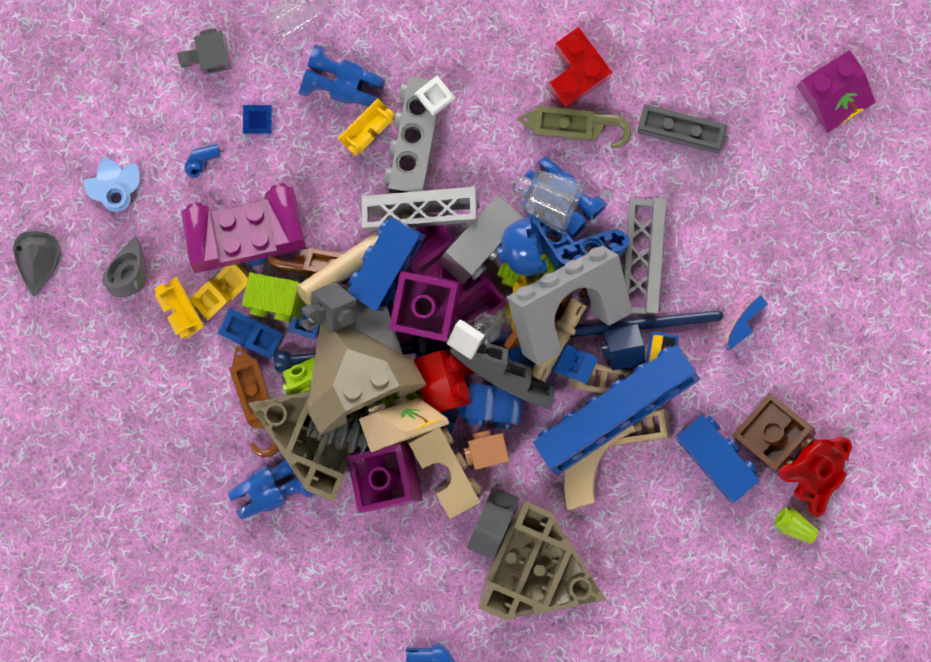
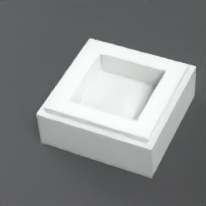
(435, 96)
(465, 339)

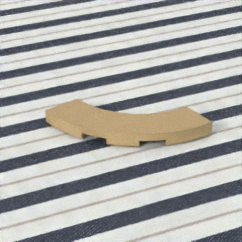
(581, 477)

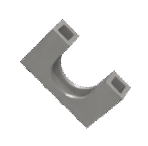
(535, 305)

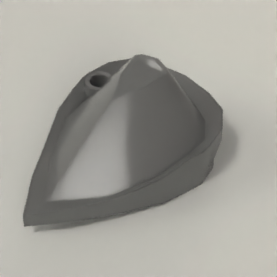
(36, 258)
(126, 271)

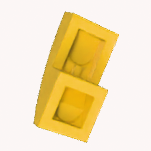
(220, 290)

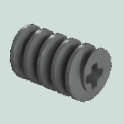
(349, 432)

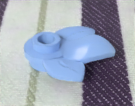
(113, 180)

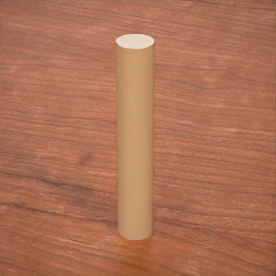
(339, 269)

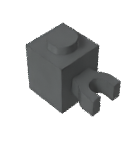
(209, 53)
(330, 307)

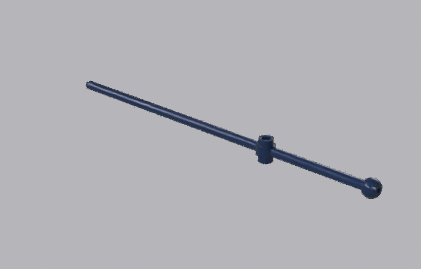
(423, 346)

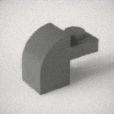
(493, 523)

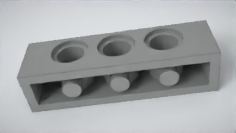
(414, 180)

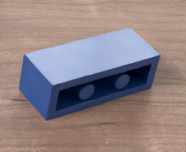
(384, 262)
(718, 458)

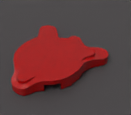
(818, 472)

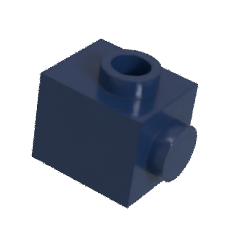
(623, 347)

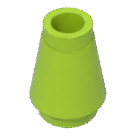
(793, 524)

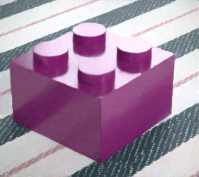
(425, 305)

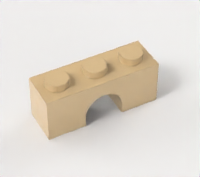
(457, 492)

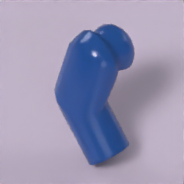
(198, 159)

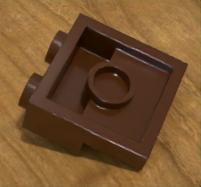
(774, 433)

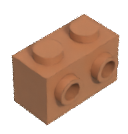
(486, 450)

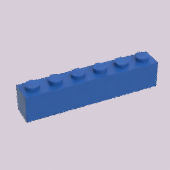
(616, 409)

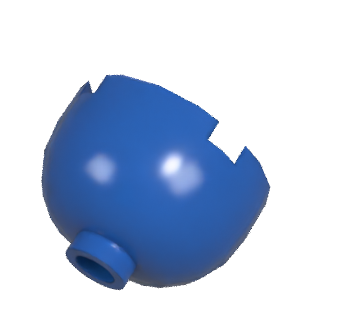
(522, 248)

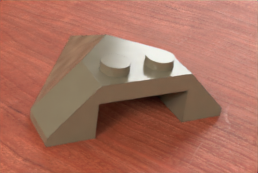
(353, 373)
(314, 462)
(536, 569)

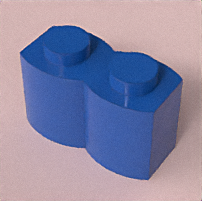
(491, 405)

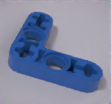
(568, 249)

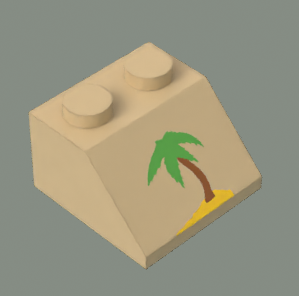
(399, 422)

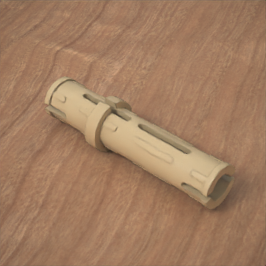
(564, 329)

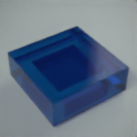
(257, 119)

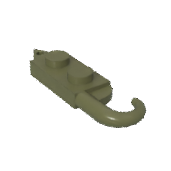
(574, 124)

